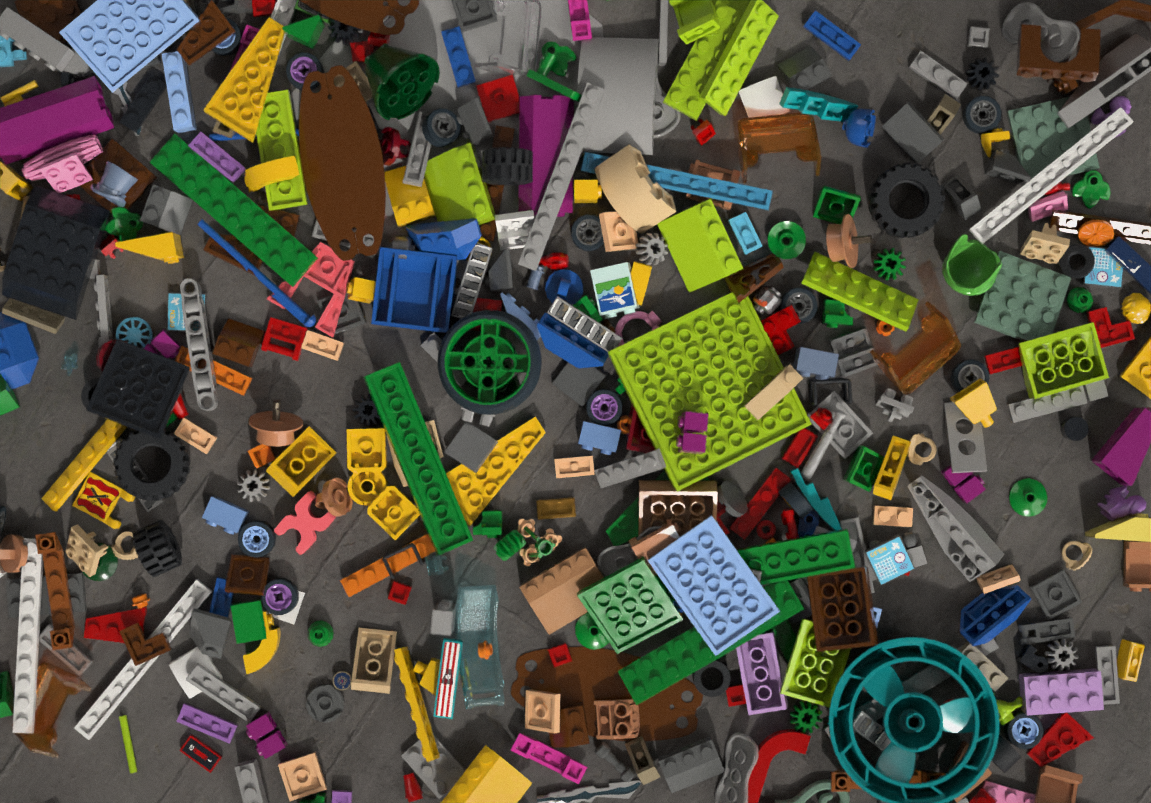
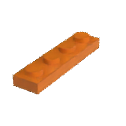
(224, 375)

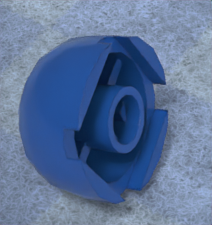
(859, 127)

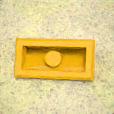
(1129, 660)

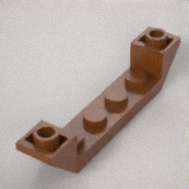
(58, 590)
(843, 783)

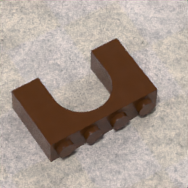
(1033, 63)

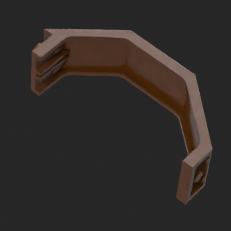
(1123, 8)

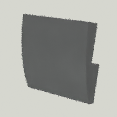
(853, 351)

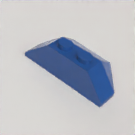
(446, 237)
(570, 344)
(17, 352)
(992, 613)

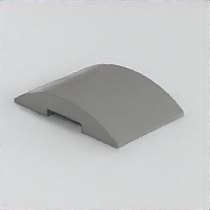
(627, 108)

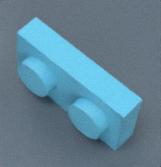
(745, 233)

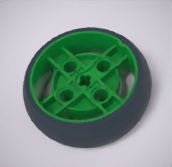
(490, 328)

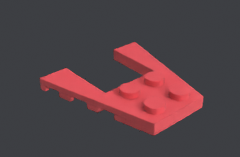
(330, 274)

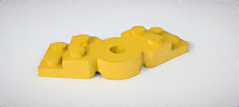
(385, 503)

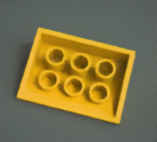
(488, 781)

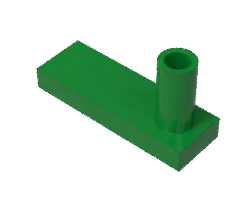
(541, 77)

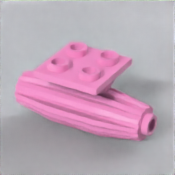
(64, 163)

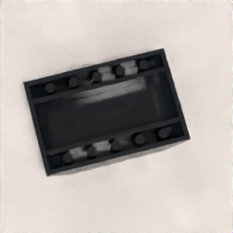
(54, 252)

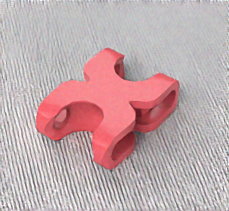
(305, 522)

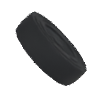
(1085, 269)

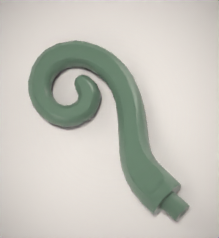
(813, 788)

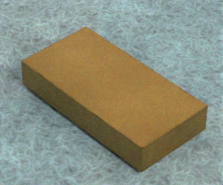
(556, 508)

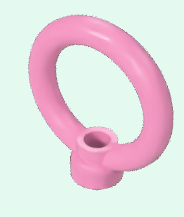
(651, 318)

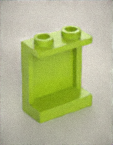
(695, 18)

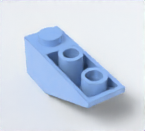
(521, 313)

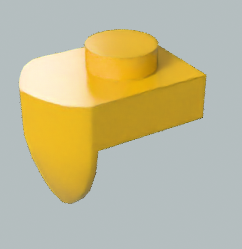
(997, 135)

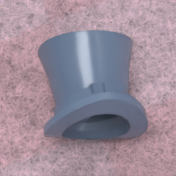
(114, 184)

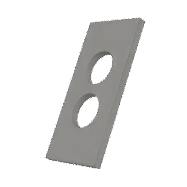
(959, 462)

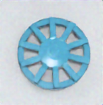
(134, 333)

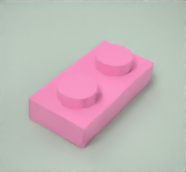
(1044, 206)

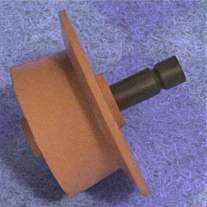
(843, 241)
(275, 427)

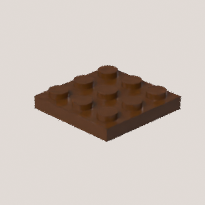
(49, 14)
(123, 159)

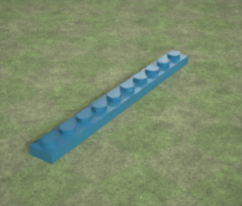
(696, 184)

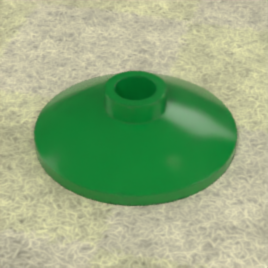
(796, 238)
(1019, 493)
(584, 635)

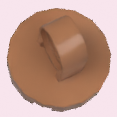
(334, 497)
(13, 553)

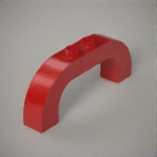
(773, 744)

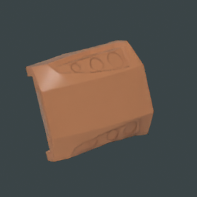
(617, 719)

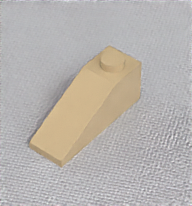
(773, 391)

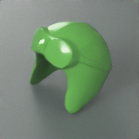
(970, 267)

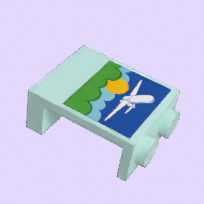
(614, 290)

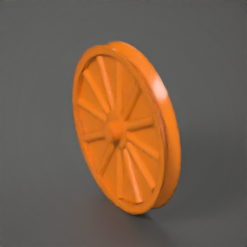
(1096, 233)

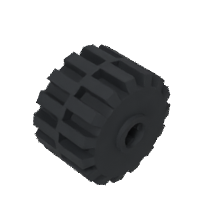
(507, 166)
(157, 548)

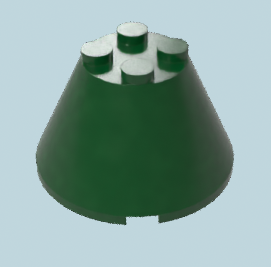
(400, 80)

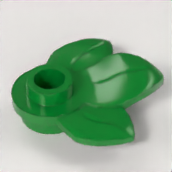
(563, 55)
(1091, 191)
(121, 224)

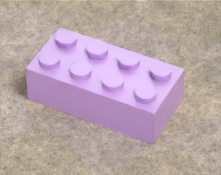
(761, 674)
(1061, 691)

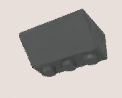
(690, 764)

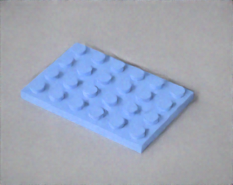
(126, 35)
(713, 585)

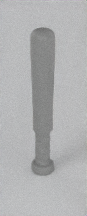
(821, 447)

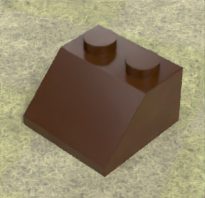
(239, 342)
(572, 727)

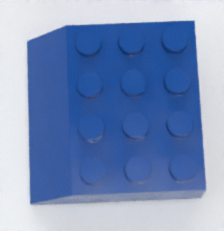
(414, 290)

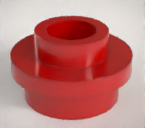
(772, 529)

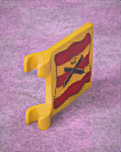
(99, 499)

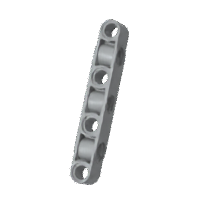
(199, 344)

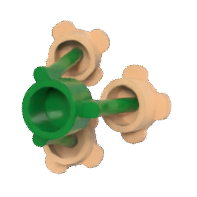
(543, 545)

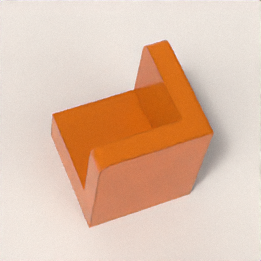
(262, 455)

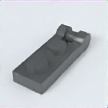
(1047, 630)

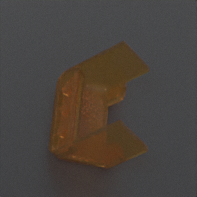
(778, 134)
(923, 355)
(51, 693)

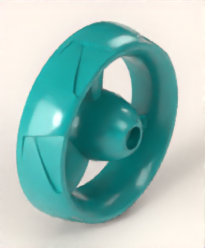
(896, 764)

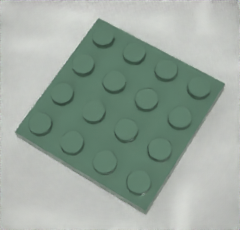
(1043, 136)
(1023, 299)

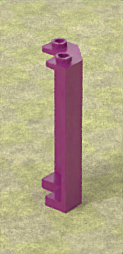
(53, 119)
(543, 131)

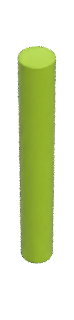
(128, 744)

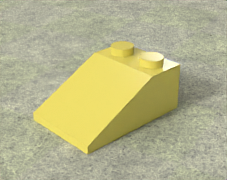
(1133, 528)

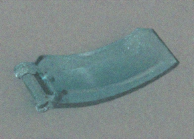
(475, 623)

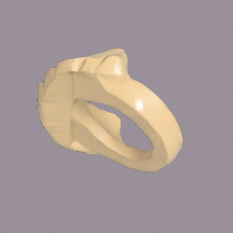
(916, 458)
(118, 550)
(1073, 564)

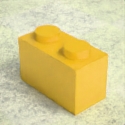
(587, 191)

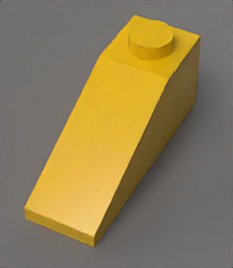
(891, 468)

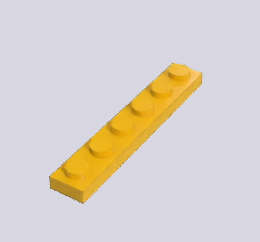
(82, 464)
(418, 710)

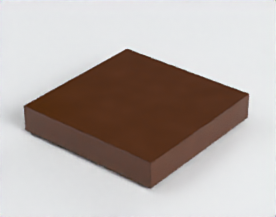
(247, 575)

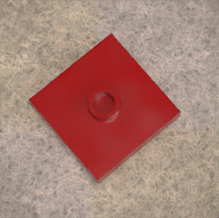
(499, 98)

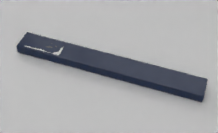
(1130, 262)

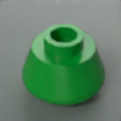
(1080, 300)
(321, 628)

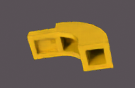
(271, 172)
(267, 648)

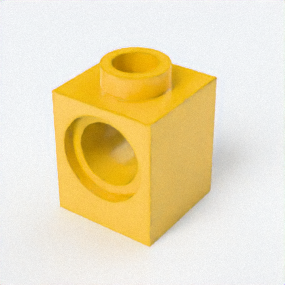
(361, 290)

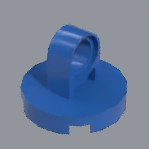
(565, 285)

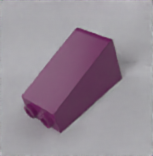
(1126, 447)

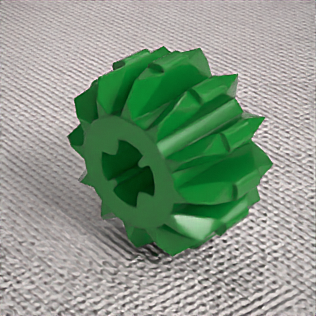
(887, 270)
(509, 545)
(799, 714)

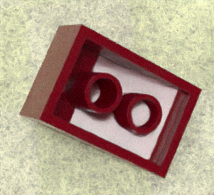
(637, 436)

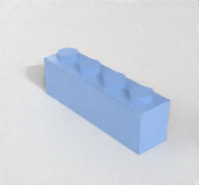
(179, 92)

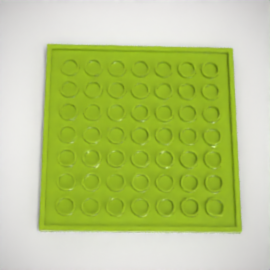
(711, 366)

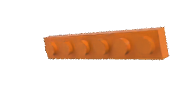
(377, 571)

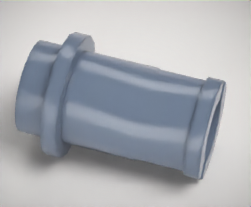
(534, 278)

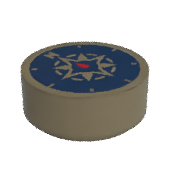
(342, 680)

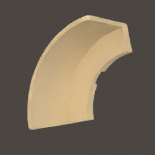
(632, 191)

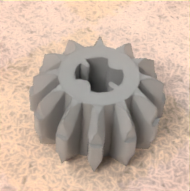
(653, 242)
(250, 479)
(1059, 648)

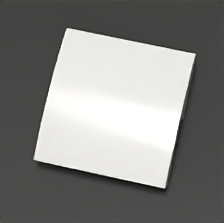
(763, 98)
(514, 229)
(184, 665)

